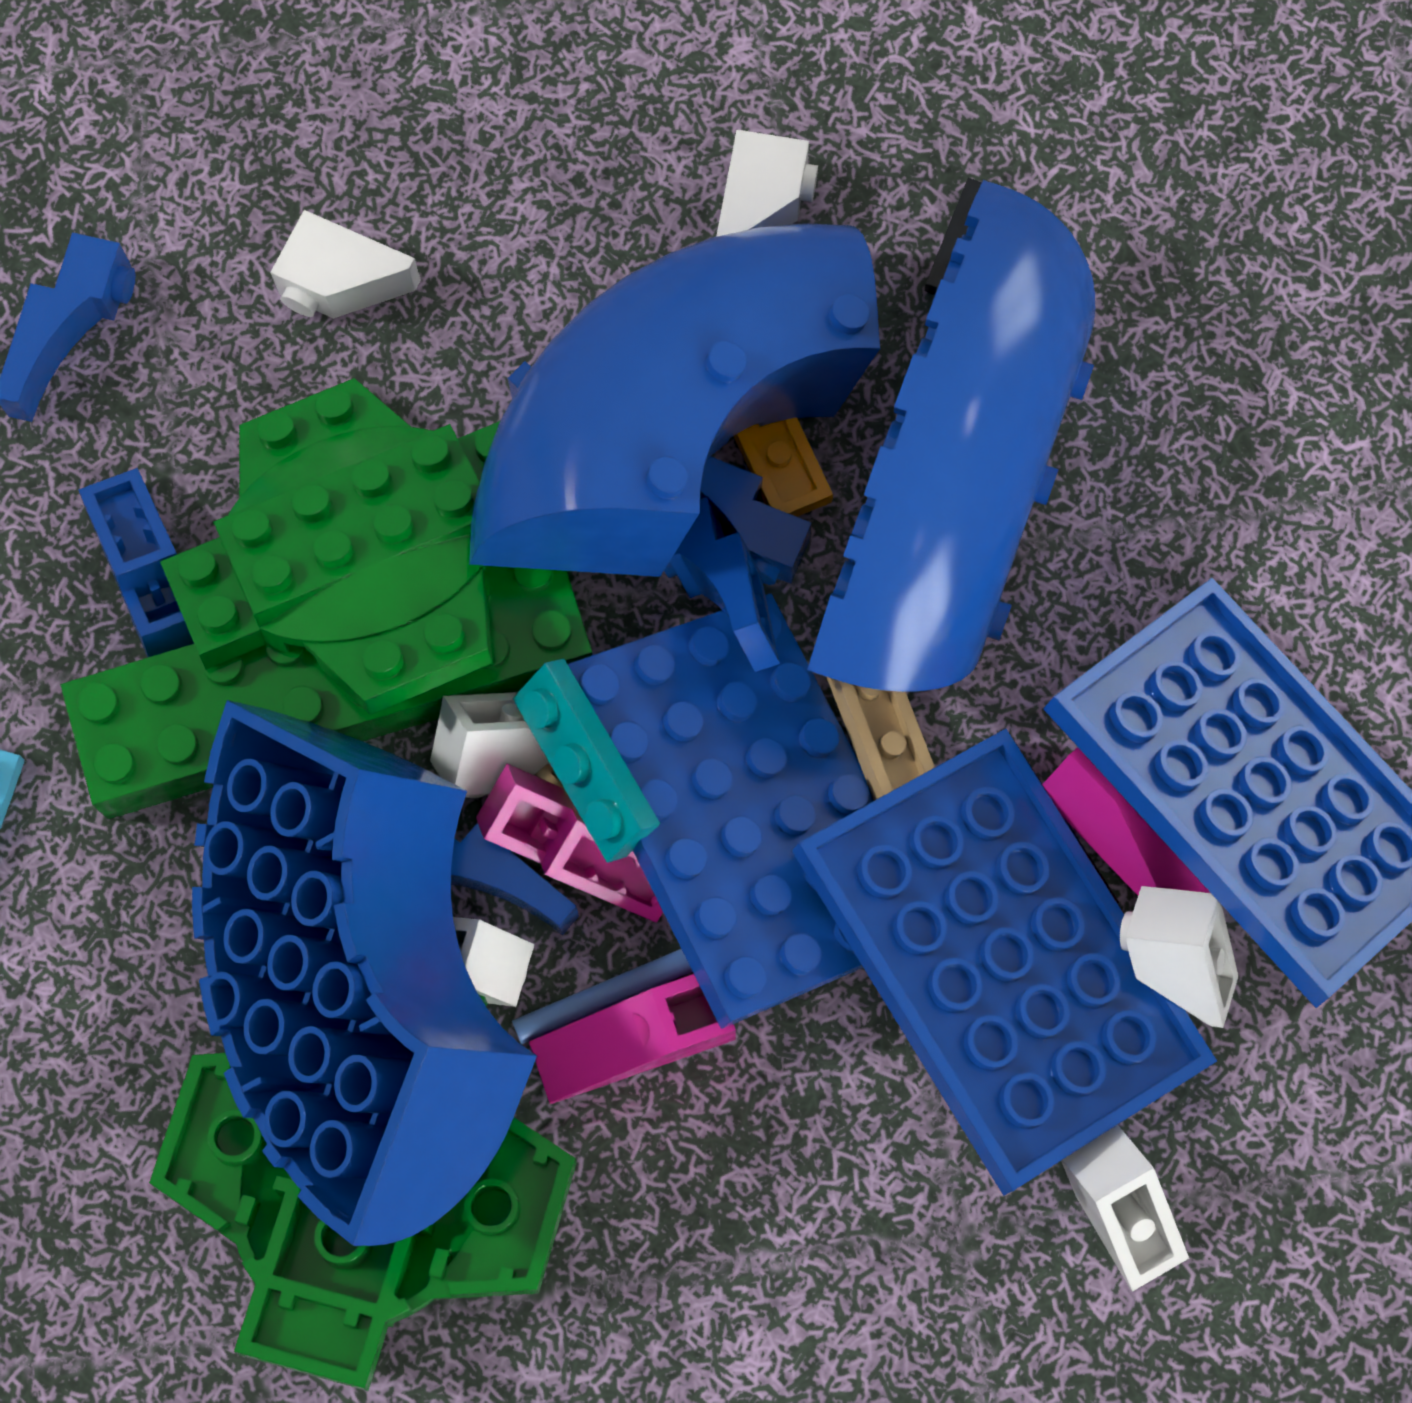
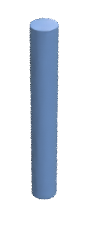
(601, 996)

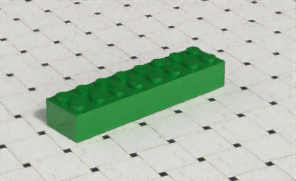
(153, 722)

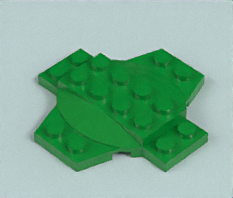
(346, 547)
(317, 1296)

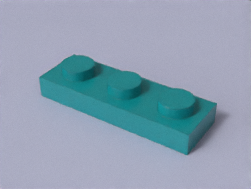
(585, 760)

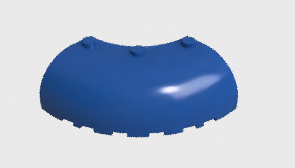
(655, 377)
(963, 453)
(347, 975)

